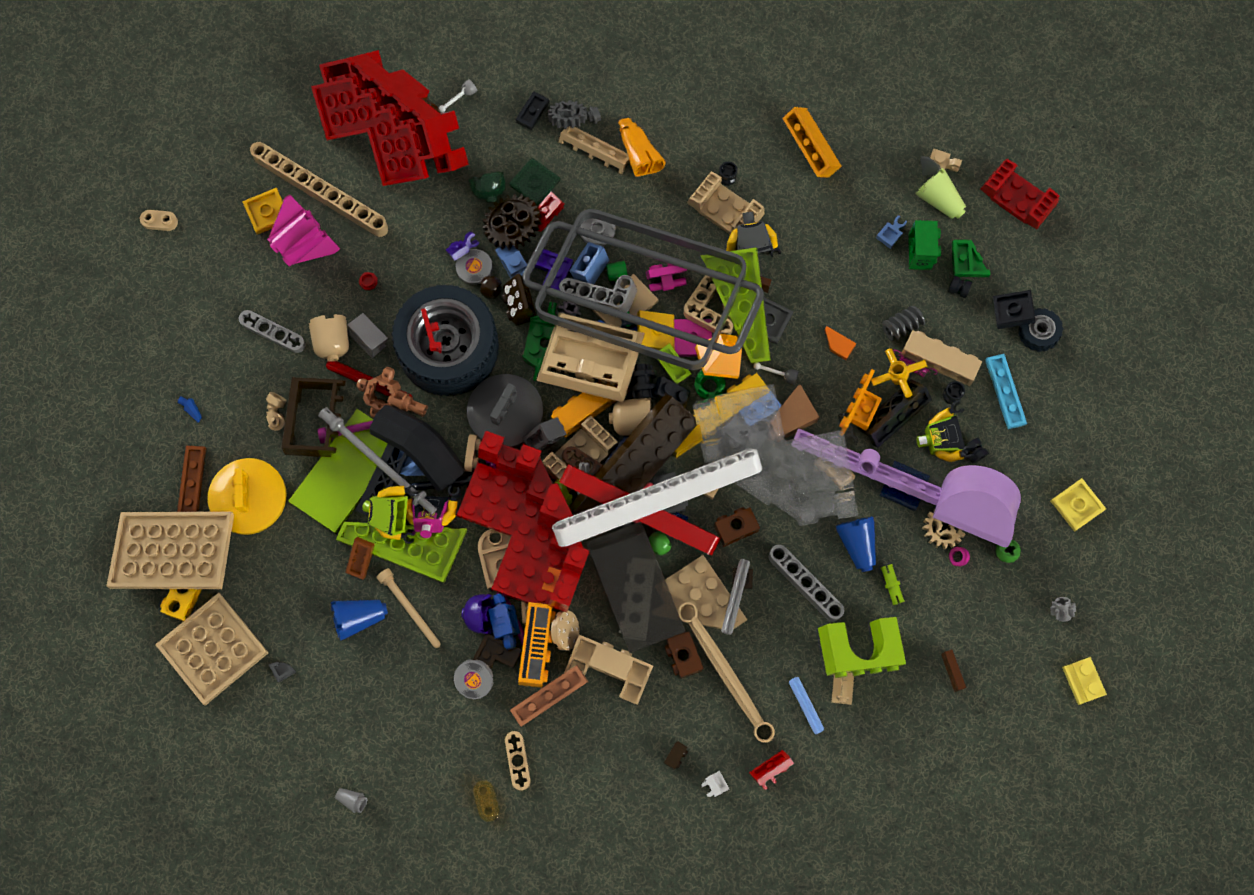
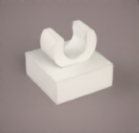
(716, 783)

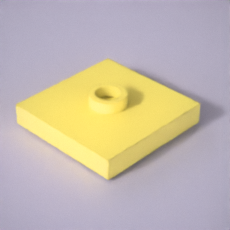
(1078, 504)

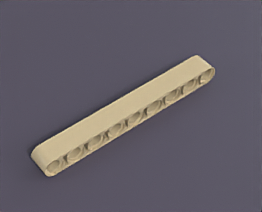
(313, 183)

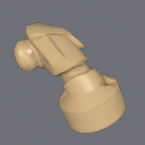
(274, 418)

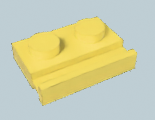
(1084, 680)

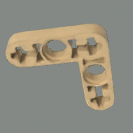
(700, 306)

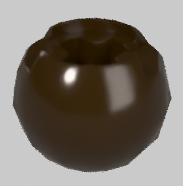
(490, 287)

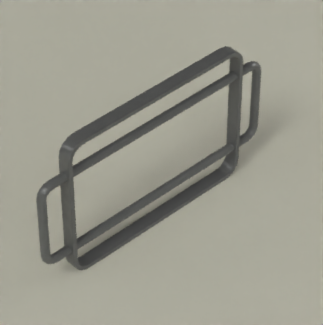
(660, 234)

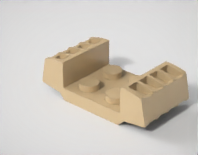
(722, 205)
(590, 439)

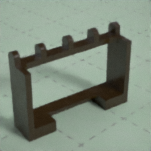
(295, 394)

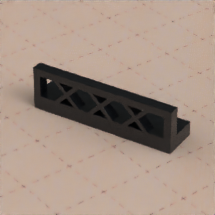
(898, 414)
(380, 478)

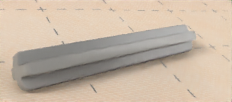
(735, 597)

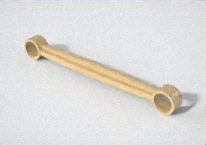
(726, 672)

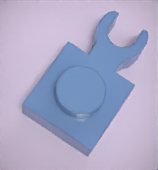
(891, 233)

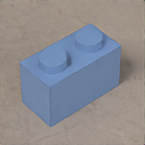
(590, 263)

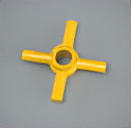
(898, 379)

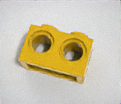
(186, 600)

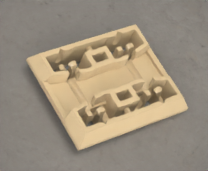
(590, 359)

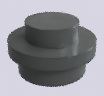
(593, 115)

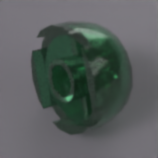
(488, 186)

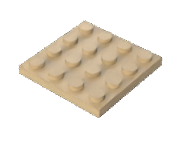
(212, 649)

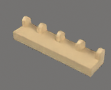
(595, 147)

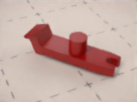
(431, 327)

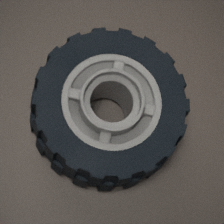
(1042, 340)

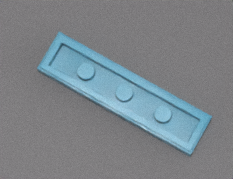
(1006, 391)

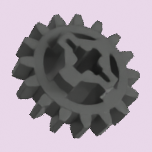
(567, 114)

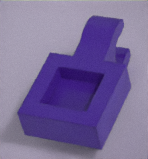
(460, 248)

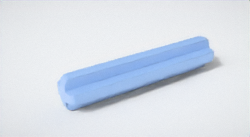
(806, 705)

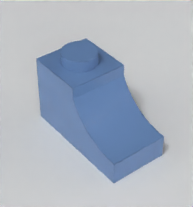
(511, 260)

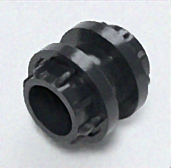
(642, 382)

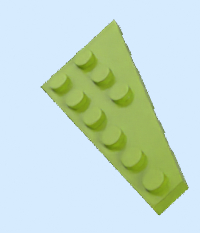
(756, 343)
(425, 556)

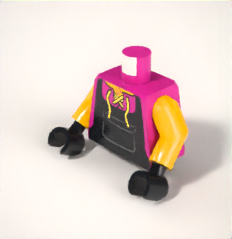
(427, 523)

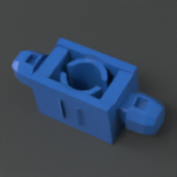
(504, 621)

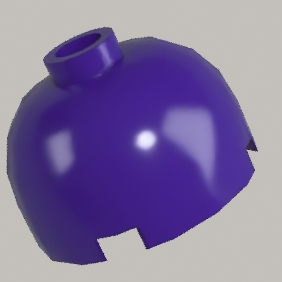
(476, 613)

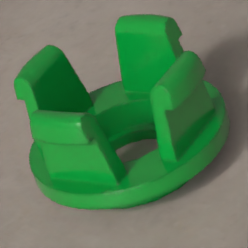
(701, 378)

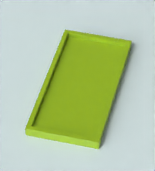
(339, 481)

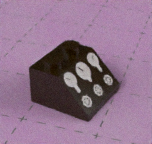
(518, 300)

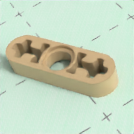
(509, 746)

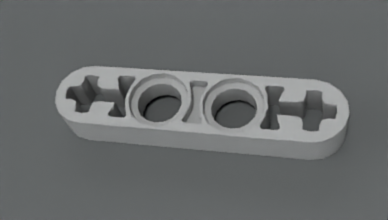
(272, 331)

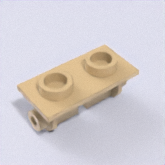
(843, 689)

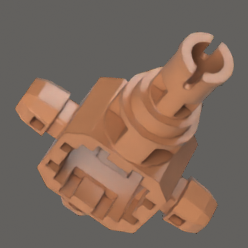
(397, 398)

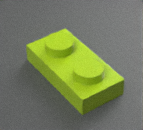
(675, 372)

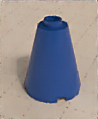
(859, 541)
(356, 615)

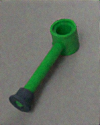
(614, 271)

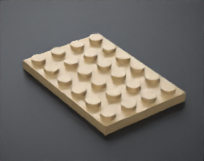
(170, 550)

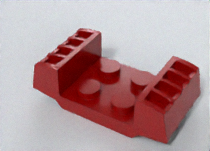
(1019, 195)

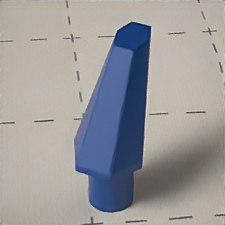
(190, 407)

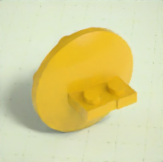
(249, 491)

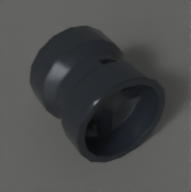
(728, 169)
(955, 286)
(953, 389)
(979, 453)

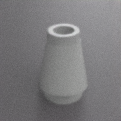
(352, 800)

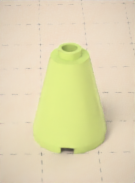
(942, 195)

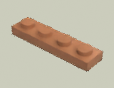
(549, 695)

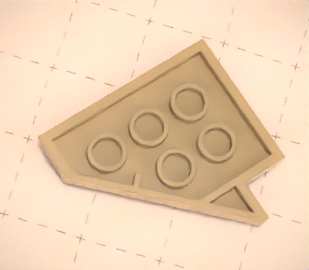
(703, 588)

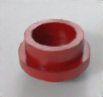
(368, 281)

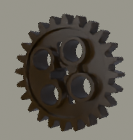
(521, 209)

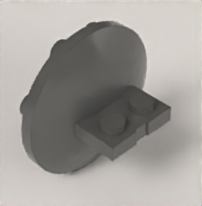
(505, 407)

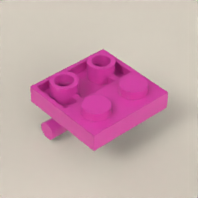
(666, 278)

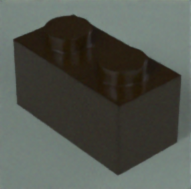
(675, 755)

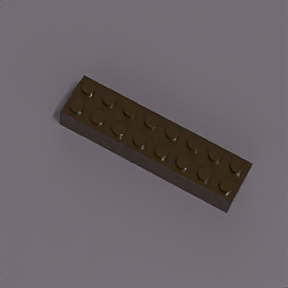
(643, 451)

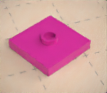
(686, 348)

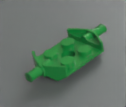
(538, 331)

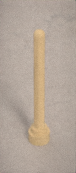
(386, 578)

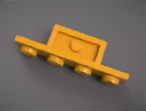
(864, 407)

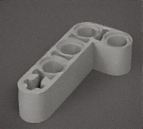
(596, 292)

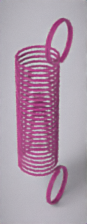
(910, 363)

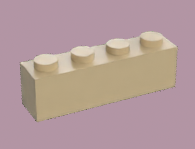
(942, 358)

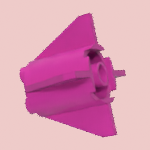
(299, 234)

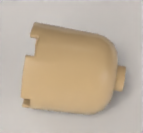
(329, 337)
(629, 415)

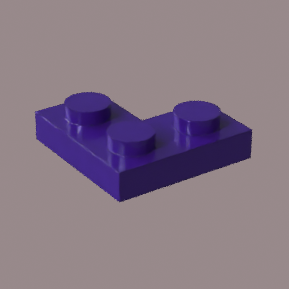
(546, 262)

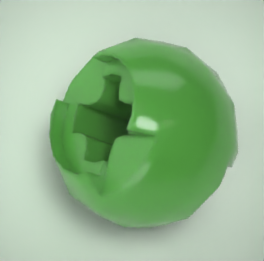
(659, 543)
(1008, 557)

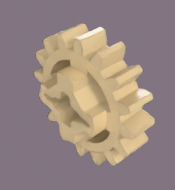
(950, 533)

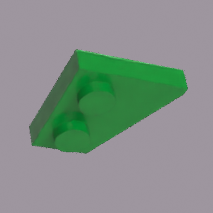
(967, 260)

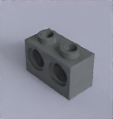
(545, 434)

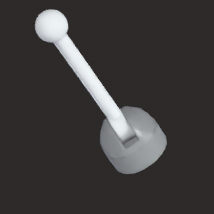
(468, 88)

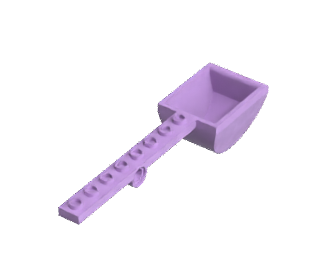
(969, 499)

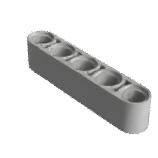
(803, 573)

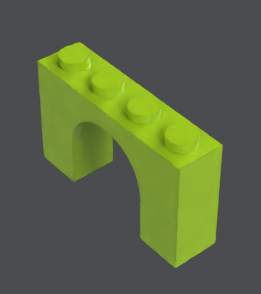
(841, 660)

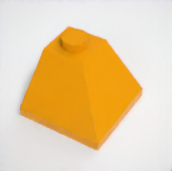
(720, 363)

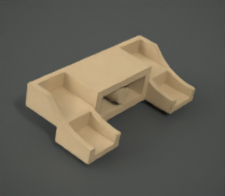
(612, 663)

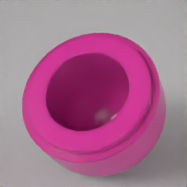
(966, 556)

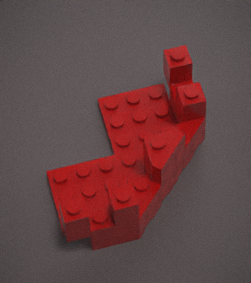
(388, 106)
(524, 505)

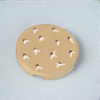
(565, 630)

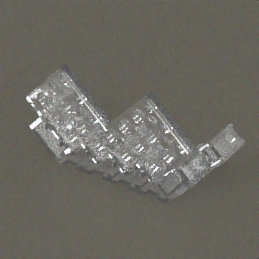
(795, 473)

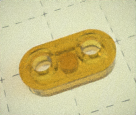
(486, 800)

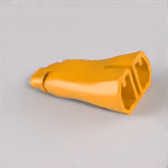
(641, 153)

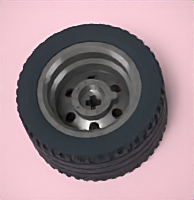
(461, 311)

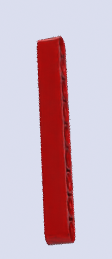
(661, 520)

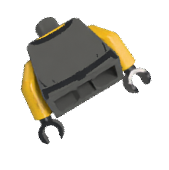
(753, 235)

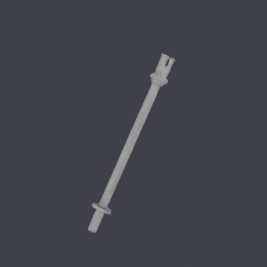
(336, 424)

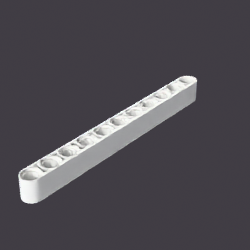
(657, 497)

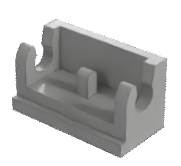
(367, 335)

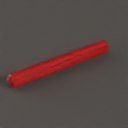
(355, 375)

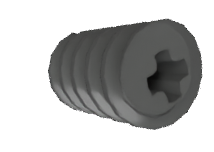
(902, 321)

